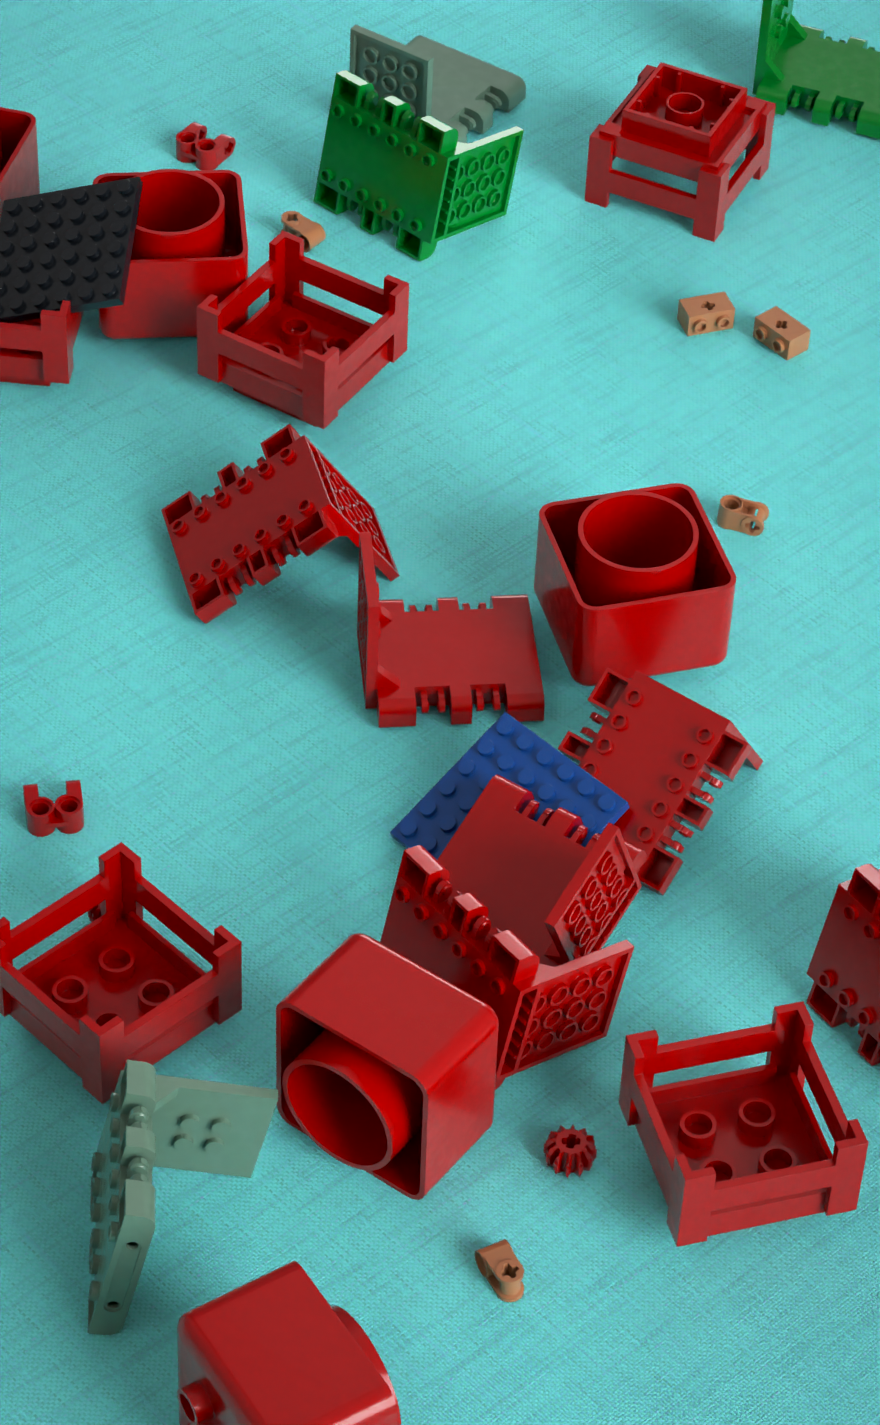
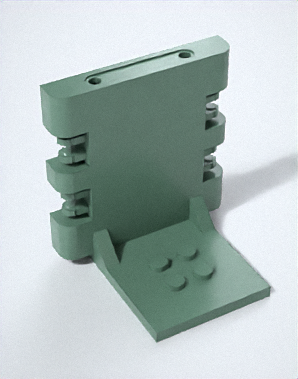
(435, 80)
(165, 1126)

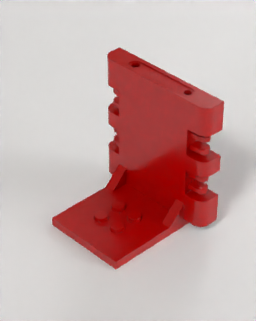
(261, 517)
(445, 654)
(657, 757)
(539, 875)
(848, 961)
(537, 1005)

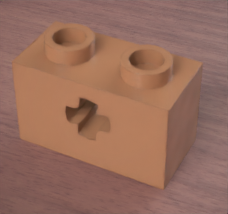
(706, 313)
(781, 333)

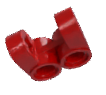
(205, 152)
(45, 816)

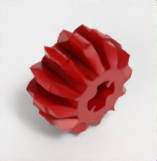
(570, 1150)

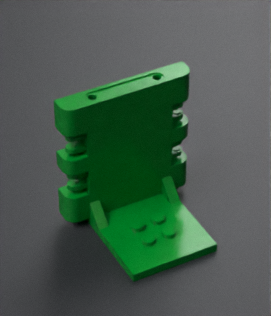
(815, 72)
(409, 170)

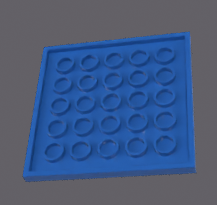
(522, 758)

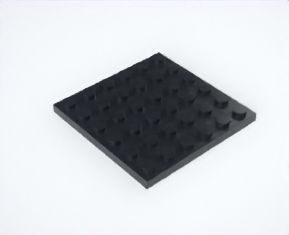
(67, 249)

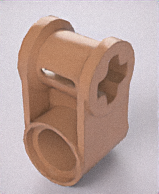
(304, 228)
(739, 515)
(501, 1270)

